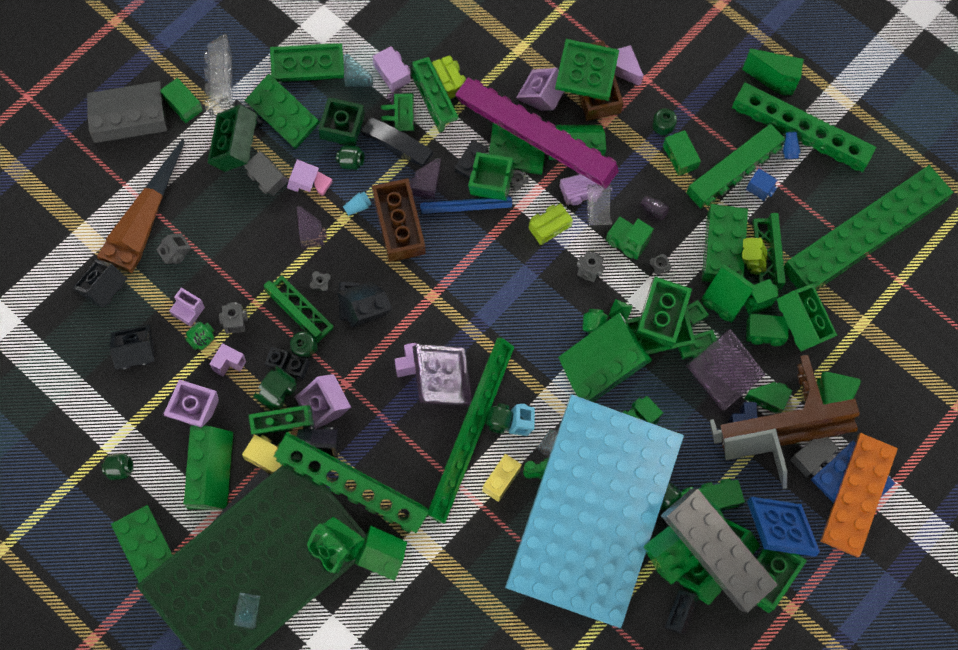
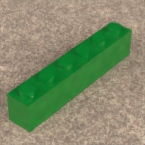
(735, 166)

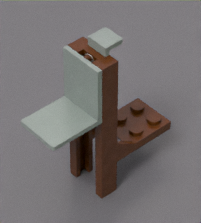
(786, 428)

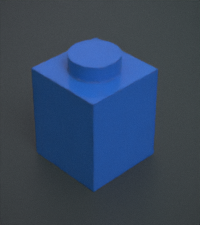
(762, 185)

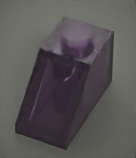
(426, 180)
(310, 229)

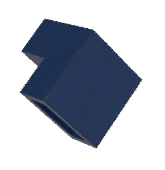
(747, 411)

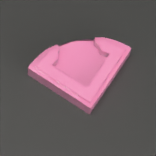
(322, 183)

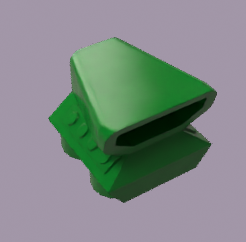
(837, 387)
(334, 543)

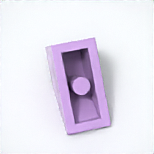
(628, 67)

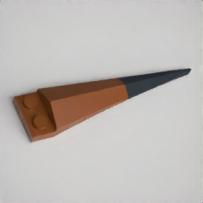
(128, 238)

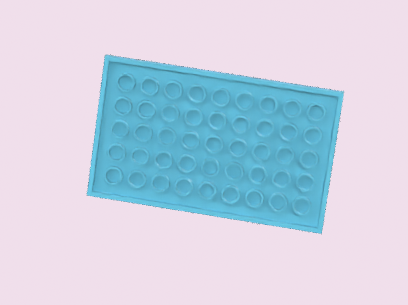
(594, 511)

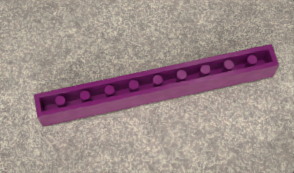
(537, 132)

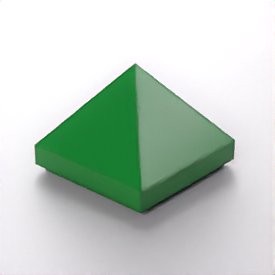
(620, 307)

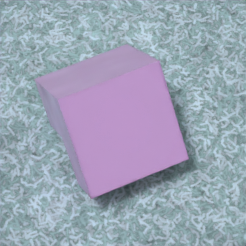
(302, 176)
(186, 307)
(226, 358)
(406, 365)

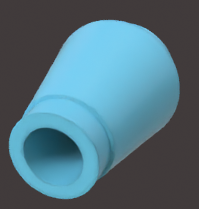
(357, 203)

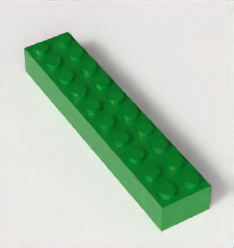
(868, 230)

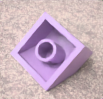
(540, 89)
(325, 398)
(192, 404)

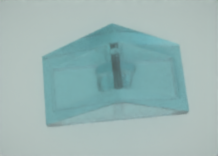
(355, 74)
(247, 610)

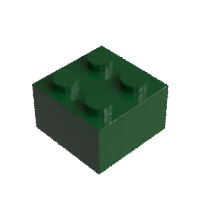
(341, 121)

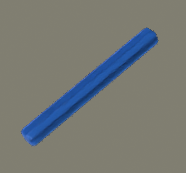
(464, 205)

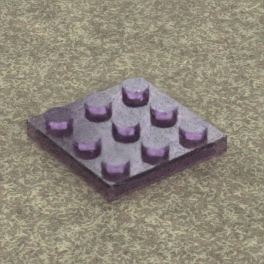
(726, 370)
(442, 375)

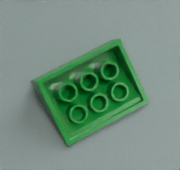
(604, 359)

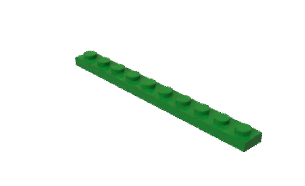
(470, 431)

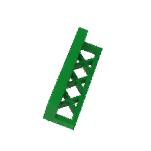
(433, 93)
(775, 249)
(295, 312)

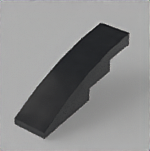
(397, 141)

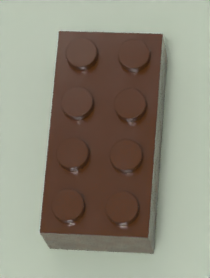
(598, 108)
(398, 220)

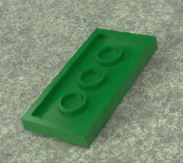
(307, 62)
(282, 111)
(142, 541)

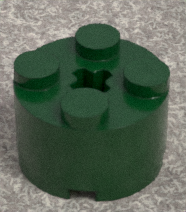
(275, 389)

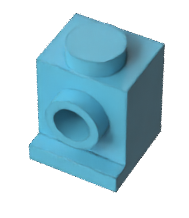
(523, 420)

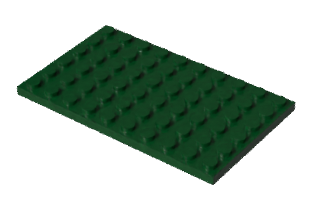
(253, 551)

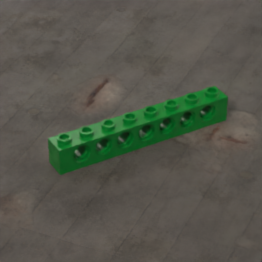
(813, 126)
(363, 482)

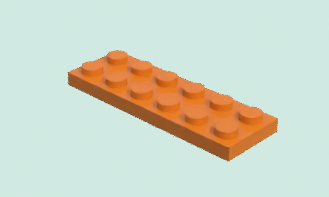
(859, 495)

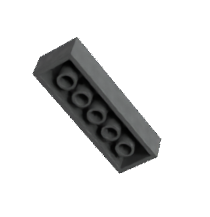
(719, 550)

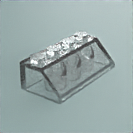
(219, 76)

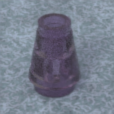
(655, 207)

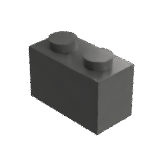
(266, 173)
(813, 455)

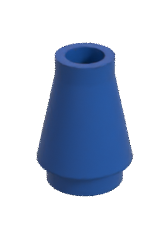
(791, 146)

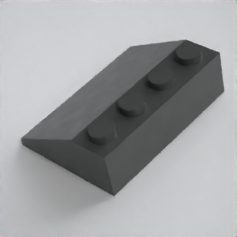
(126, 112)

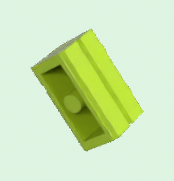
(449, 75)
(550, 223)
(754, 255)

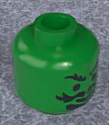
(200, 336)

